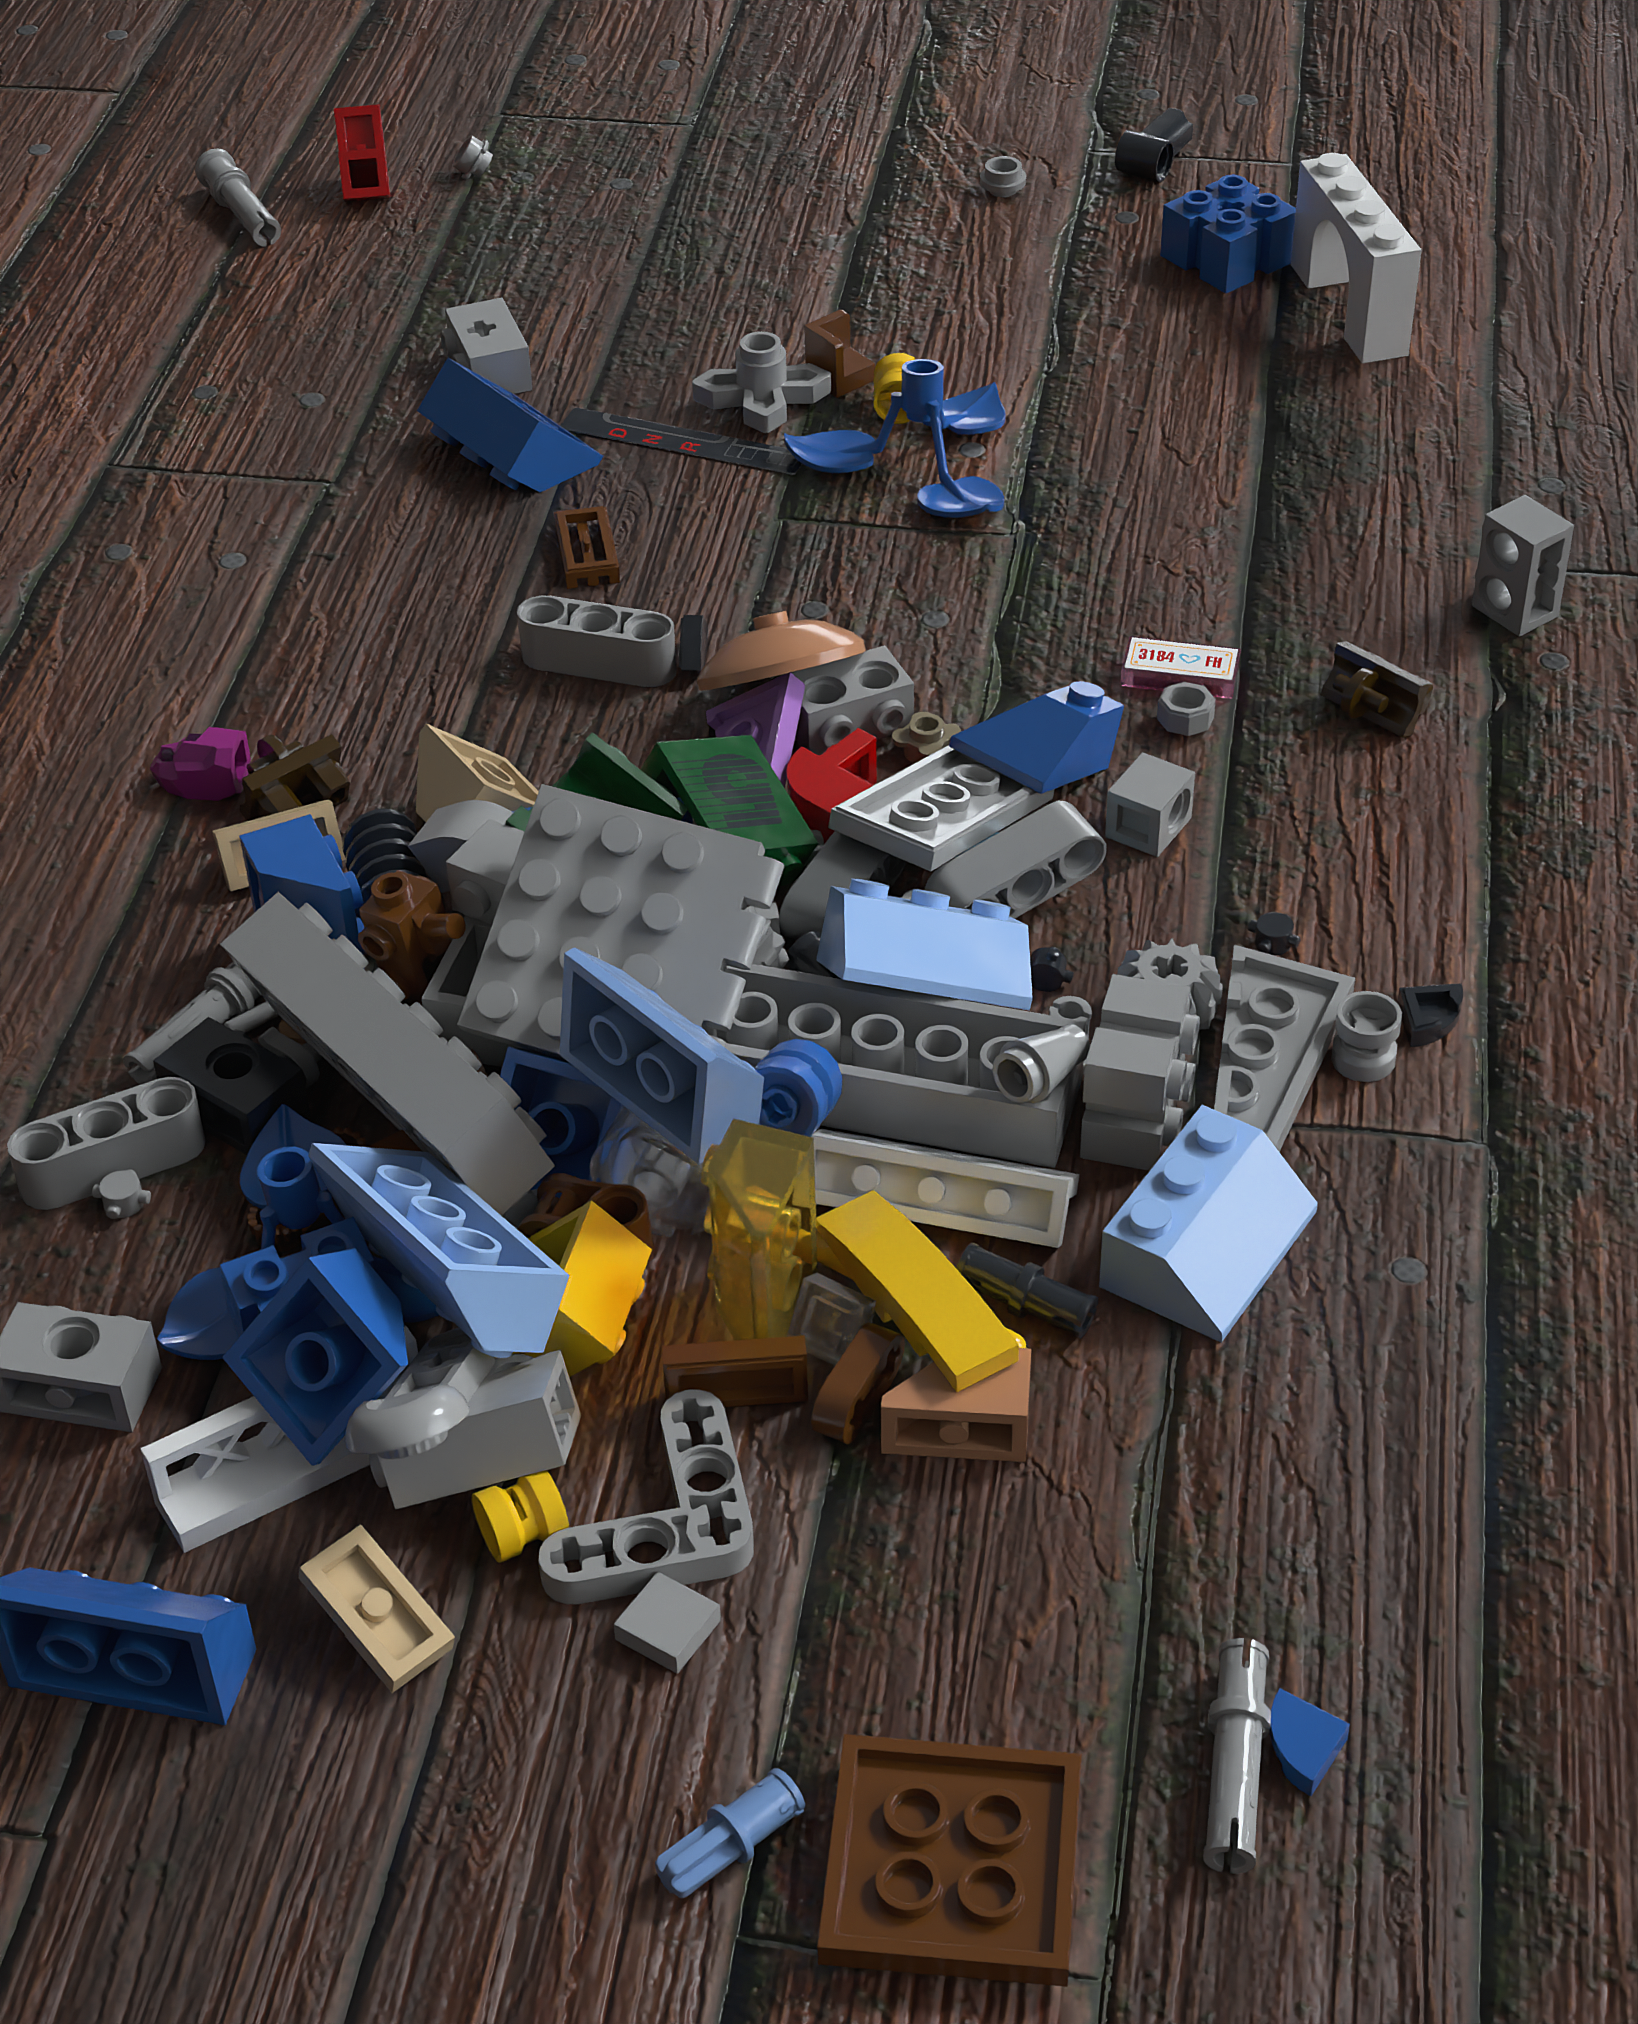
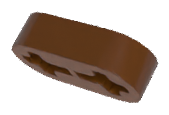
(858, 1383)

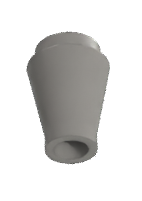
(1038, 1063)

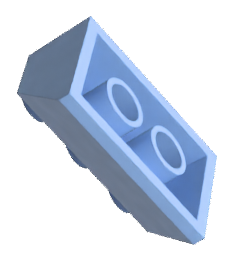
(926, 945)
(1206, 1225)

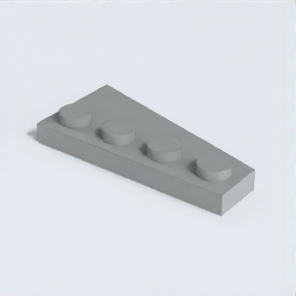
(1275, 1038)

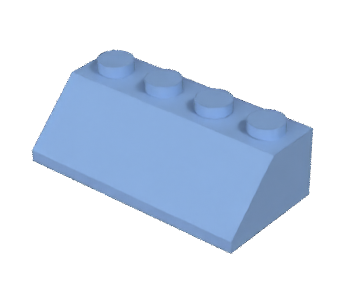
(447, 1244)

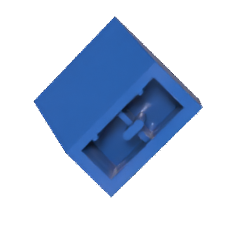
(304, 869)

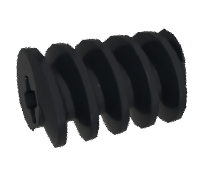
(379, 845)

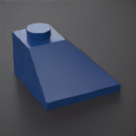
(1047, 738)
(322, 1349)

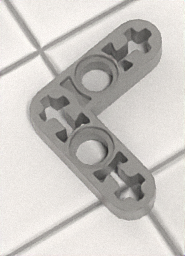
(682, 1530)

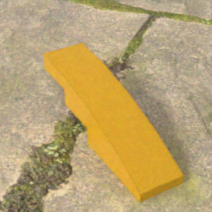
(918, 1289)

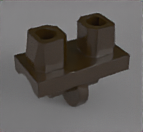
(1376, 689)
(291, 773)

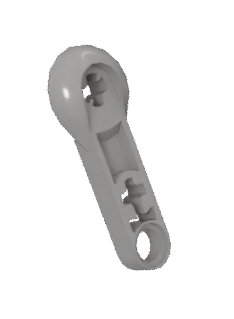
(423, 1402)

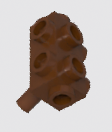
(408, 930)

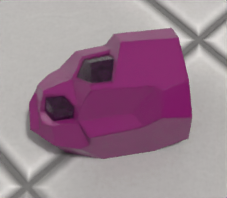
(204, 764)

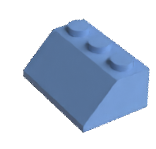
(653, 1057)

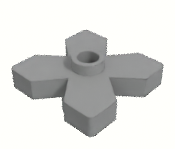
(762, 383)

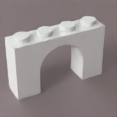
(1354, 238)

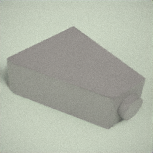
(514, 1428)

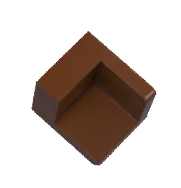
(829, 348)

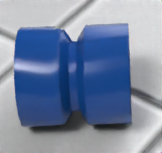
(798, 1086)

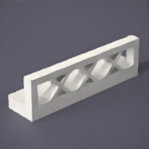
(945, 1187)
(239, 1479)

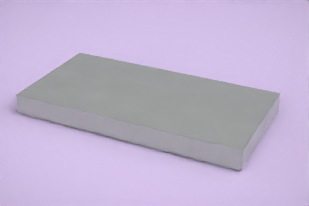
(935, 809)

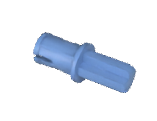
(729, 1833)

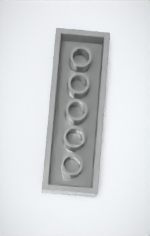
(391, 1051)

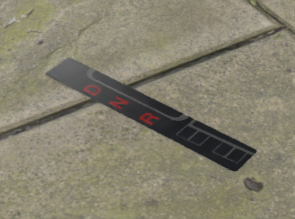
(681, 440)

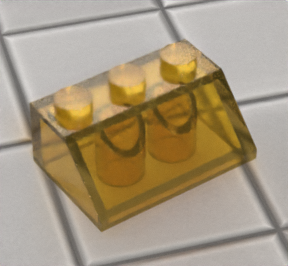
(760, 1226)

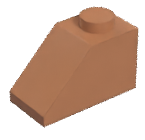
(976, 1423)

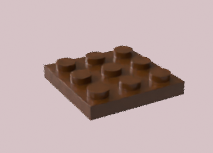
(952, 1860)

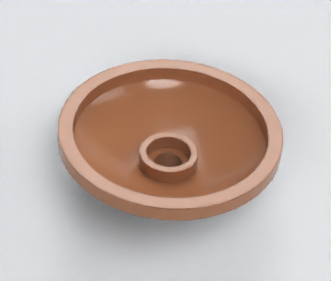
(777, 649)

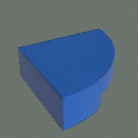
(1305, 1739)

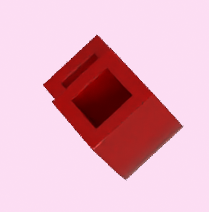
(361, 153)
(832, 778)

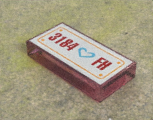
(1164, 663)

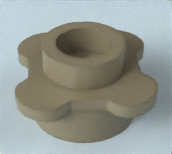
(924, 736)

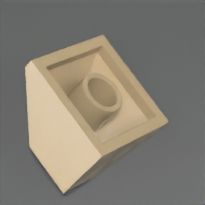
(461, 771)

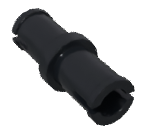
(1027, 1290)

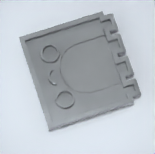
(630, 891)

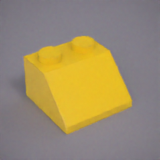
(602, 1284)

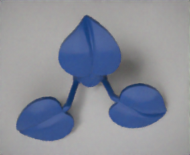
(924, 403)
(289, 1192)

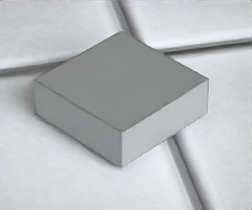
(667, 1622)

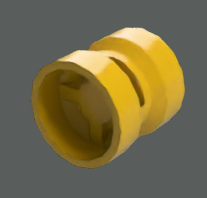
(889, 380)
(519, 1514)

